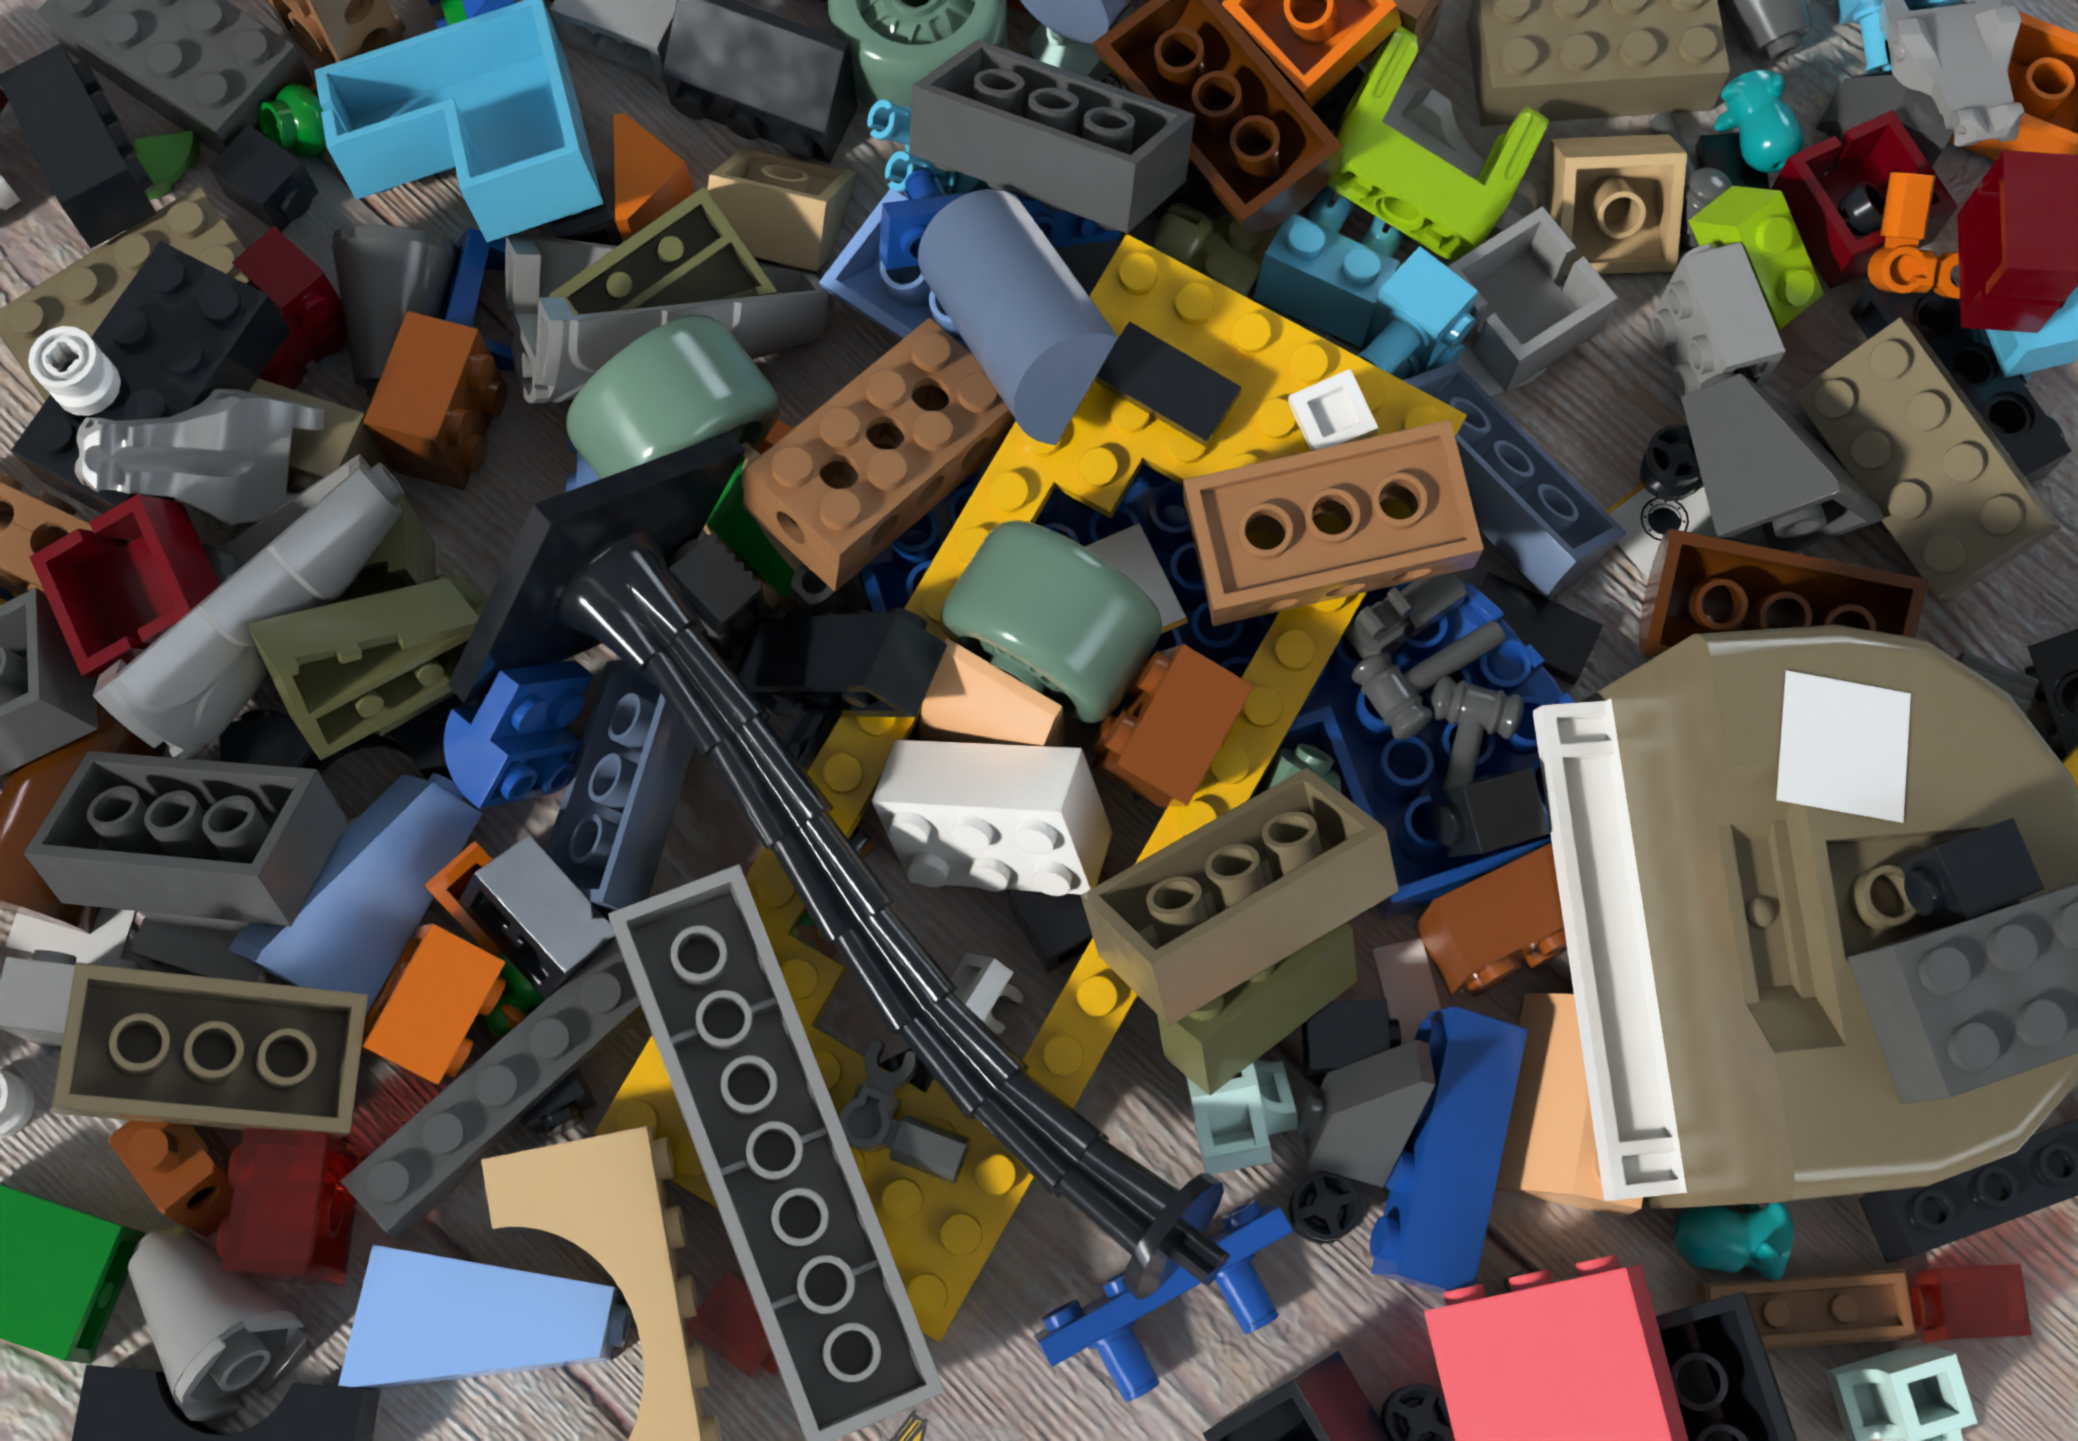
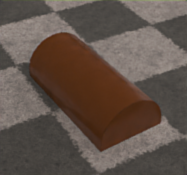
(1250, 130)
(1735, 586)
(26, 804)

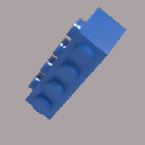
(1453, 1155)

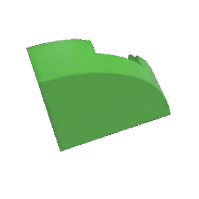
(167, 158)

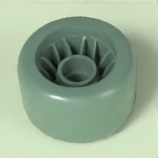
(907, 39)
(669, 394)
(1053, 618)

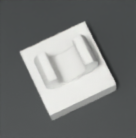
(1333, 412)
(980, 984)

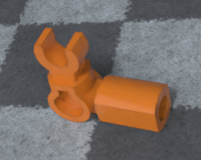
(1900, 264)

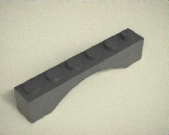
(463, 1122)

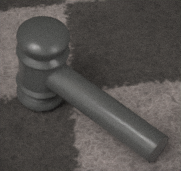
(1700, 185)
(1397, 694)
(1474, 711)

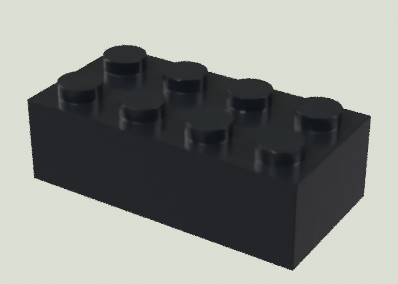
(173, 343)

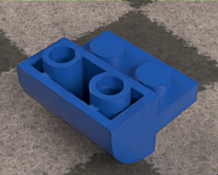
(518, 736)

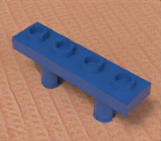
(907, 219)
(1110, 1319)

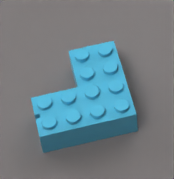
(472, 98)

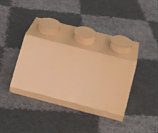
(1550, 1126)

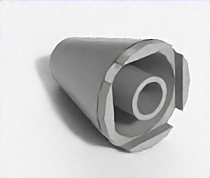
(210, 1325)

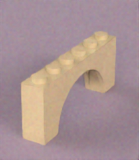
(615, 1205)

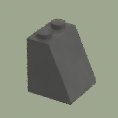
(1767, 471)

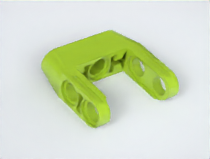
(1411, 184)

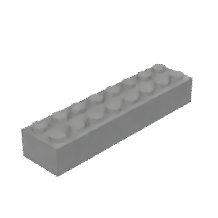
(775, 1156)

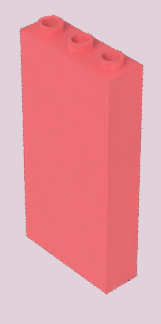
(1556, 1359)

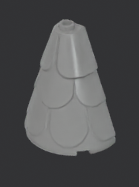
(561, 351)
(289, 562)

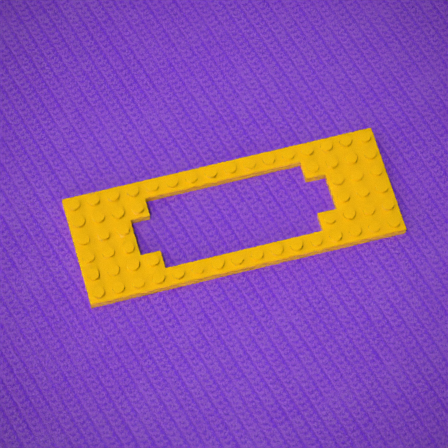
(948, 1229)

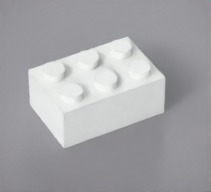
(993, 816)

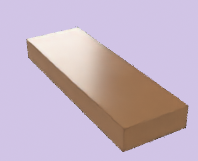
(1826, 1308)

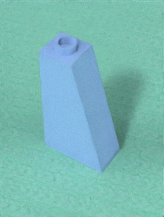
(367, 892)
(465, 1319)

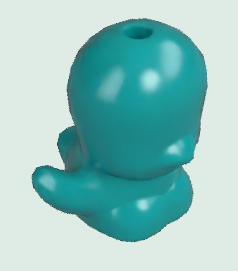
(1765, 123)
(1731, 1240)

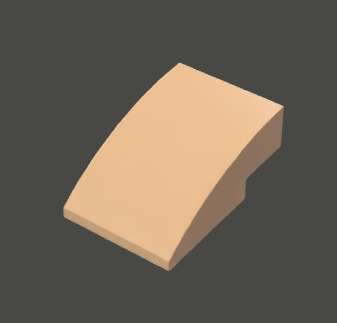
(986, 705)

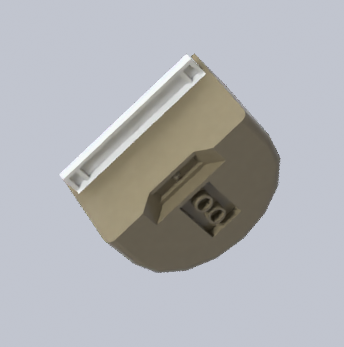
(1723, 920)

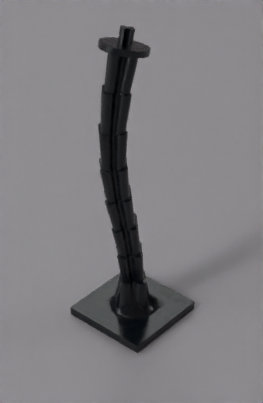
(598, 573)

